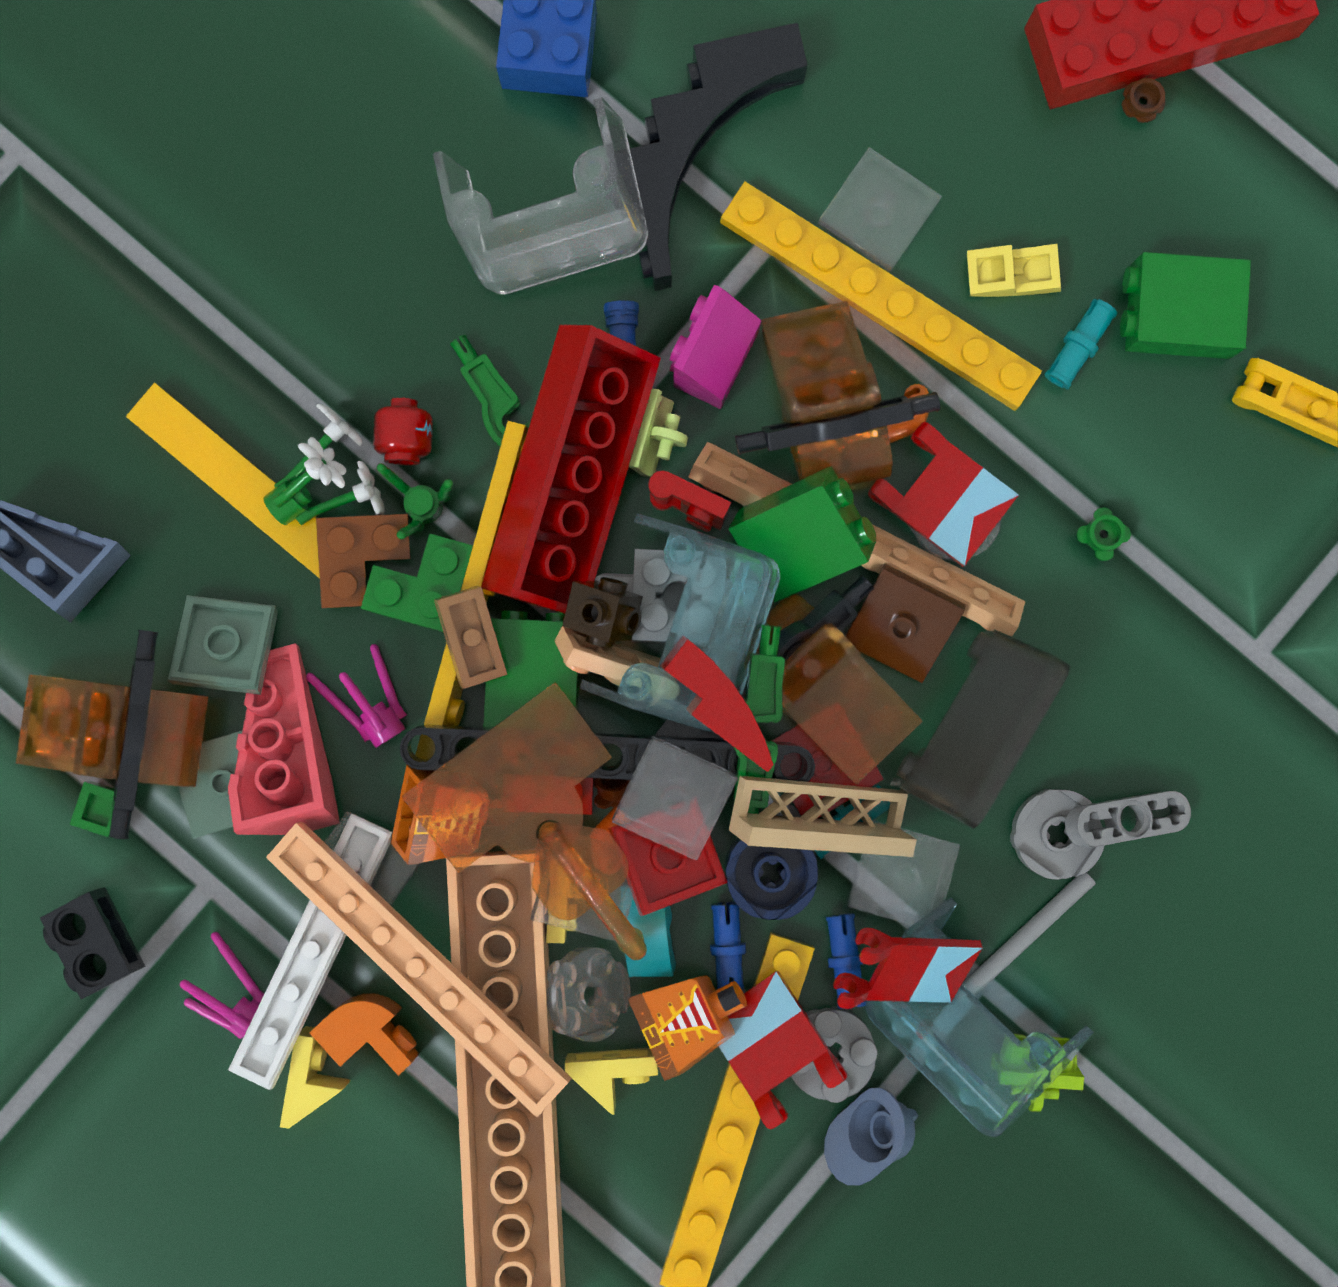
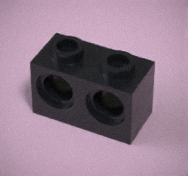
(103, 936)

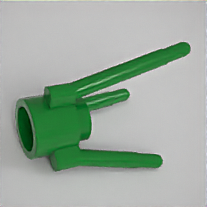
(420, 501)

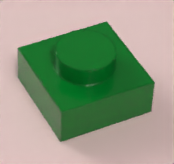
(94, 808)

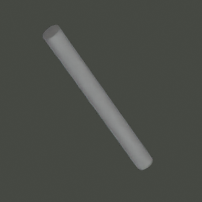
(1028, 933)

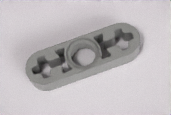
(1111, 811)

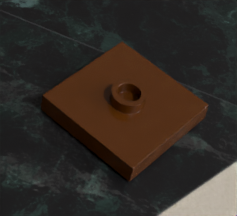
(904, 623)

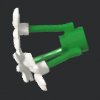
(290, 495)

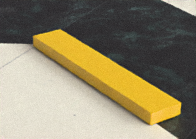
(221, 469)

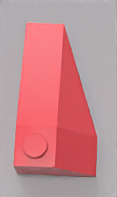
(281, 756)

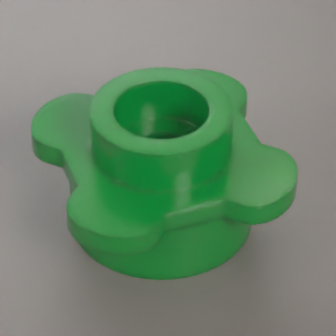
(1116, 533)

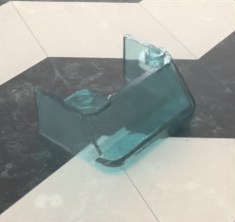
(718, 611)
(969, 1050)

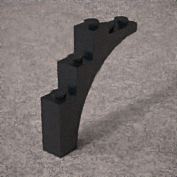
(723, 81)

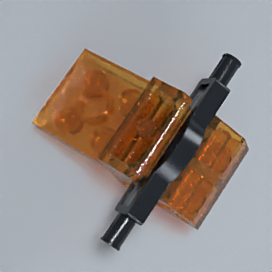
(829, 398)
(832, 687)
(115, 731)

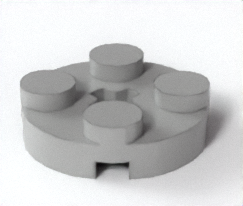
(1031, 837)
(856, 1053)

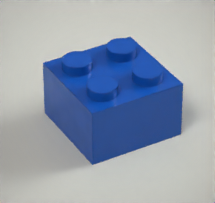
(547, 46)

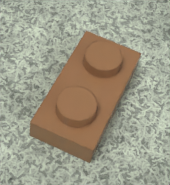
(470, 637)

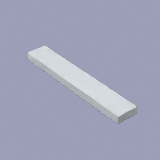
(304, 966)

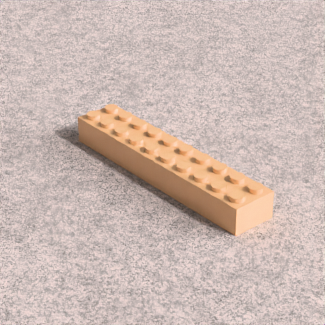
(504, 1149)

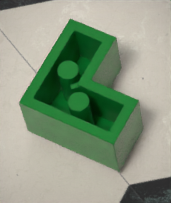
(412, 597)

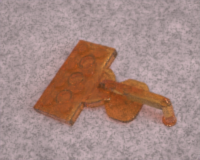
(511, 785)

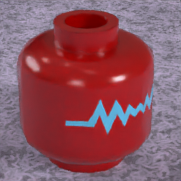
(403, 432)

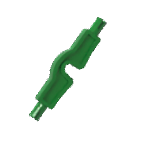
(489, 387)
(765, 703)

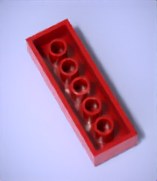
(1108, 44)
(571, 467)

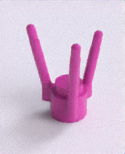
(377, 722)
(236, 1019)

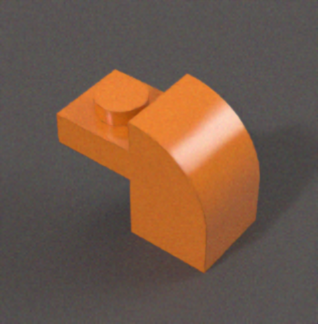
(362, 1021)

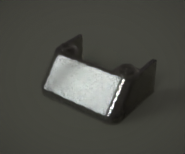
(983, 728)

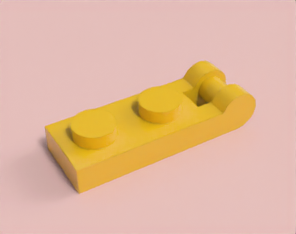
(1293, 401)

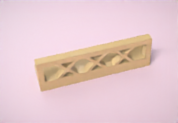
(821, 834)

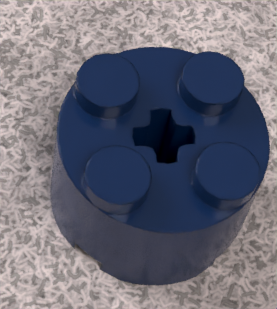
(770, 898)

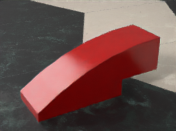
(717, 701)

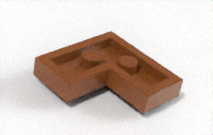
(346, 545)

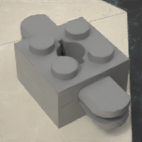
(660, 594)

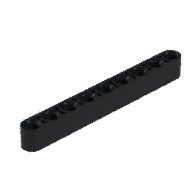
(631, 747)

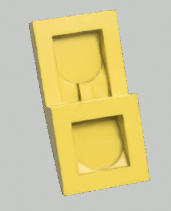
(1013, 272)

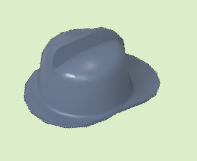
(869, 1136)

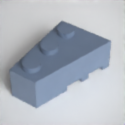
(56, 559)

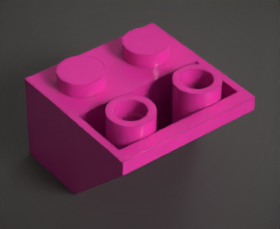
(716, 348)

